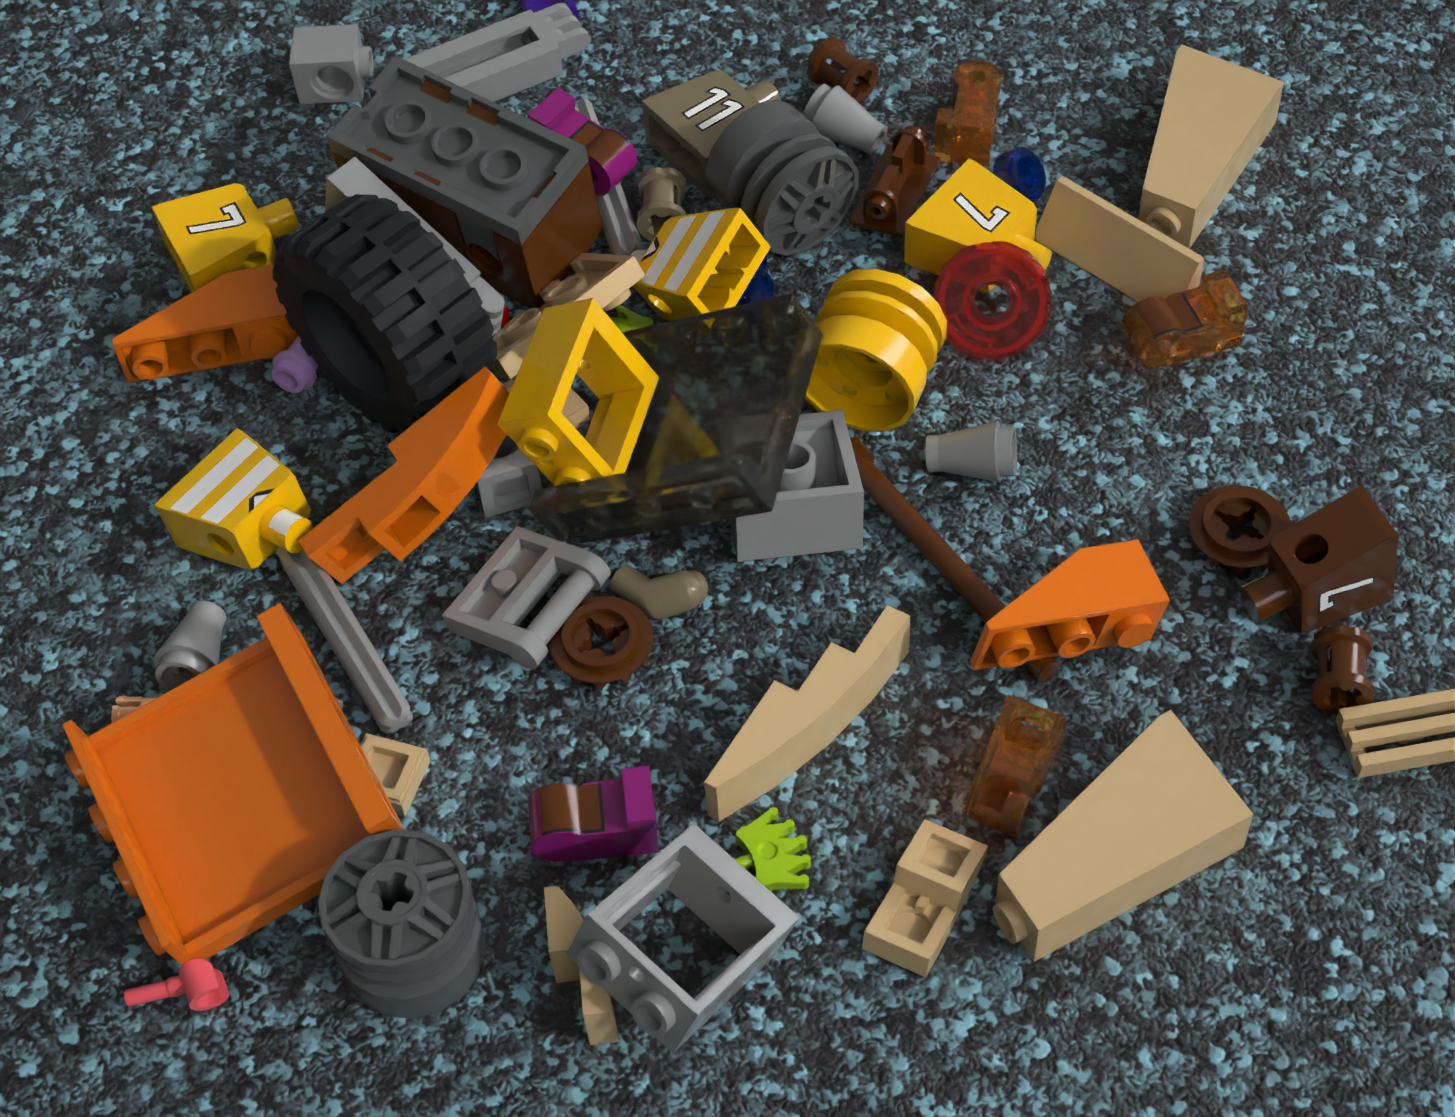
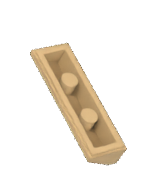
(1115, 245)

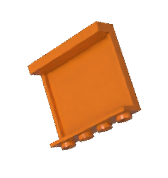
(231, 794)

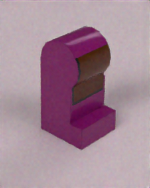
(608, 150)
(594, 818)

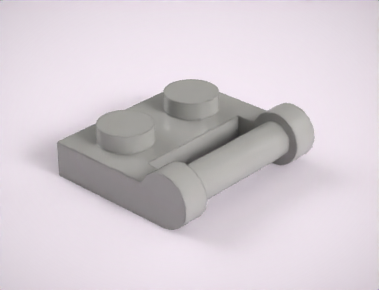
(513, 584)

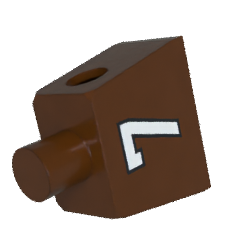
(1328, 565)

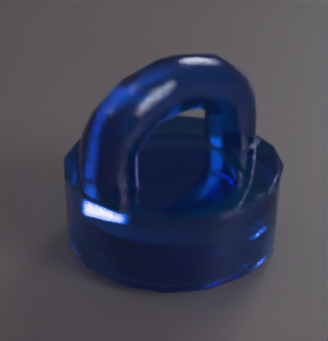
(1022, 172)

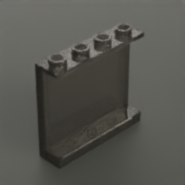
(711, 430)

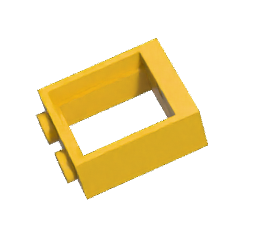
(585, 342)

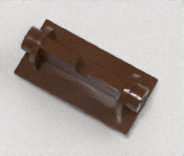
(896, 184)

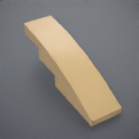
(797, 725)

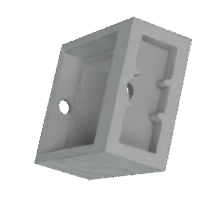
(696, 873)

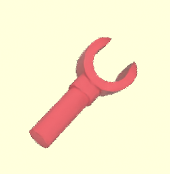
(196, 979)

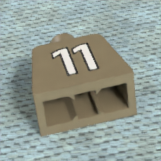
(692, 115)

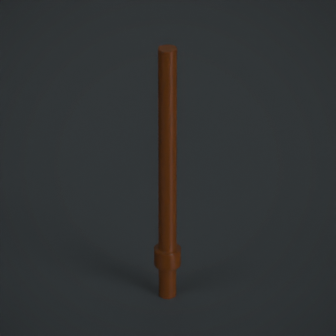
(935, 547)

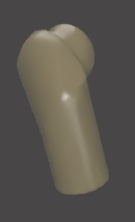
(661, 595)

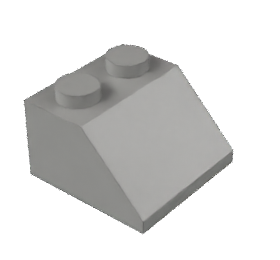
(817, 499)

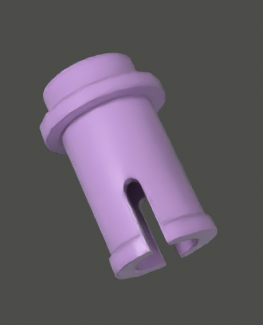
(294, 368)

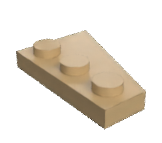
(596, 276)

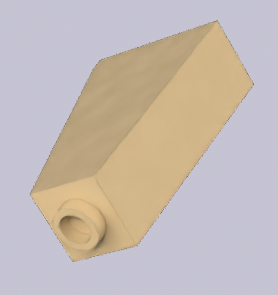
(1204, 140)
(1122, 841)

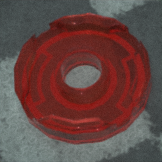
(1018, 275)

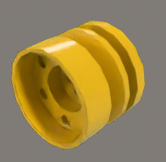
(875, 349)

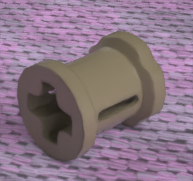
(661, 199)

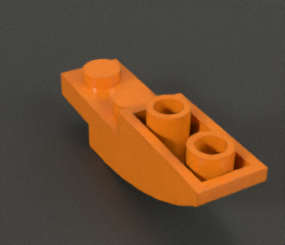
(433, 473)

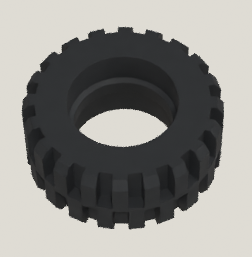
(382, 309)

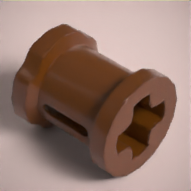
(854, 68)
(1341, 668)

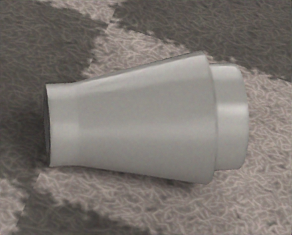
(844, 119)
(974, 452)
(191, 646)

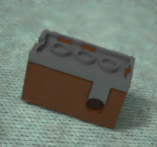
(478, 174)

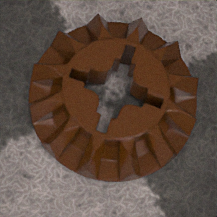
(1229, 508)
(616, 622)

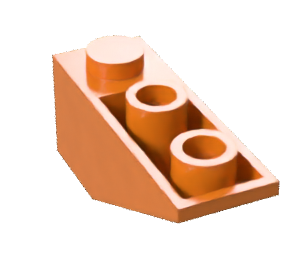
(212, 327)
(1084, 604)

